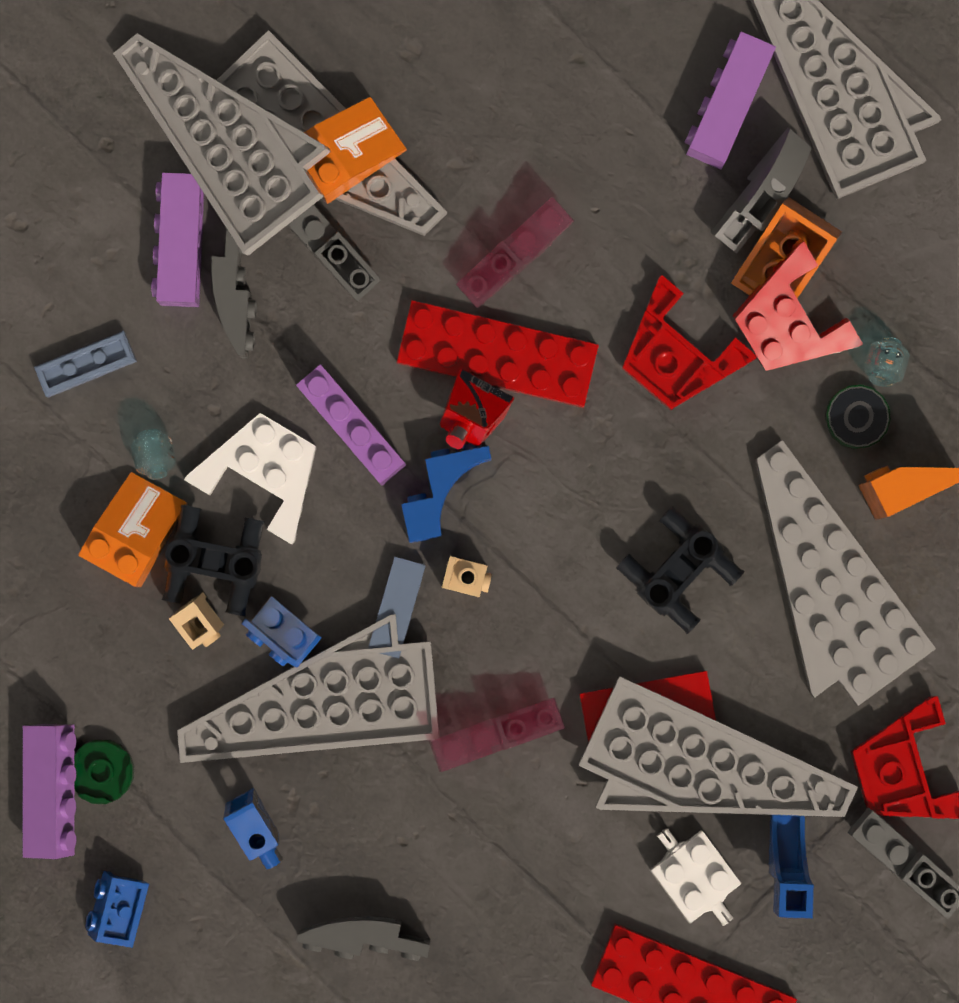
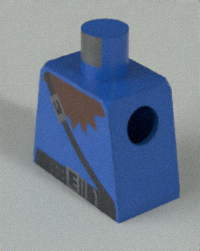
(247, 817)

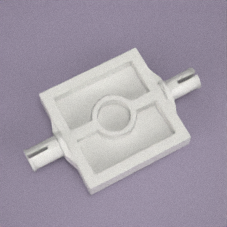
(695, 876)

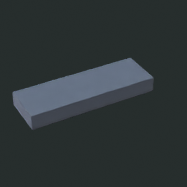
(85, 364)
(399, 600)

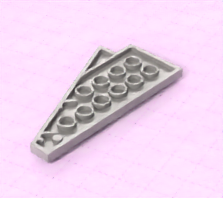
(284, 87)
(846, 96)
(235, 150)
(839, 602)
(326, 703)
(685, 762)

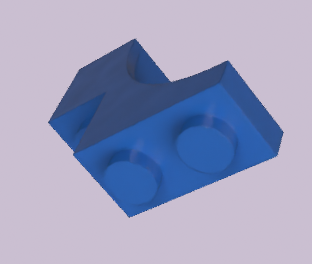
(444, 469)
(789, 867)

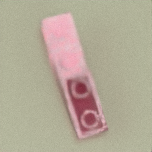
(515, 253)
(496, 734)

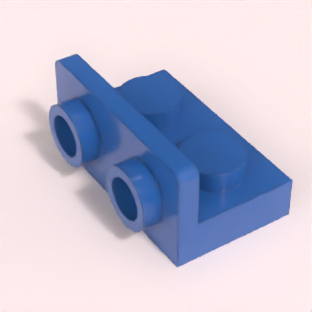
(282, 632)
(116, 909)

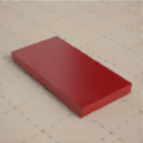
(688, 690)

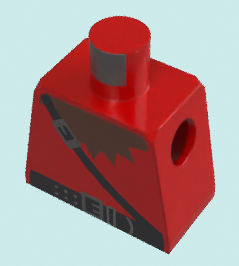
(473, 410)

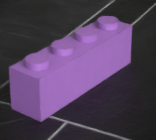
(730, 101)
(179, 241)
(351, 425)
(48, 791)

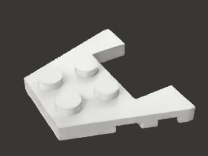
(269, 458)

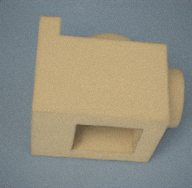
(454, 572)
(190, 628)

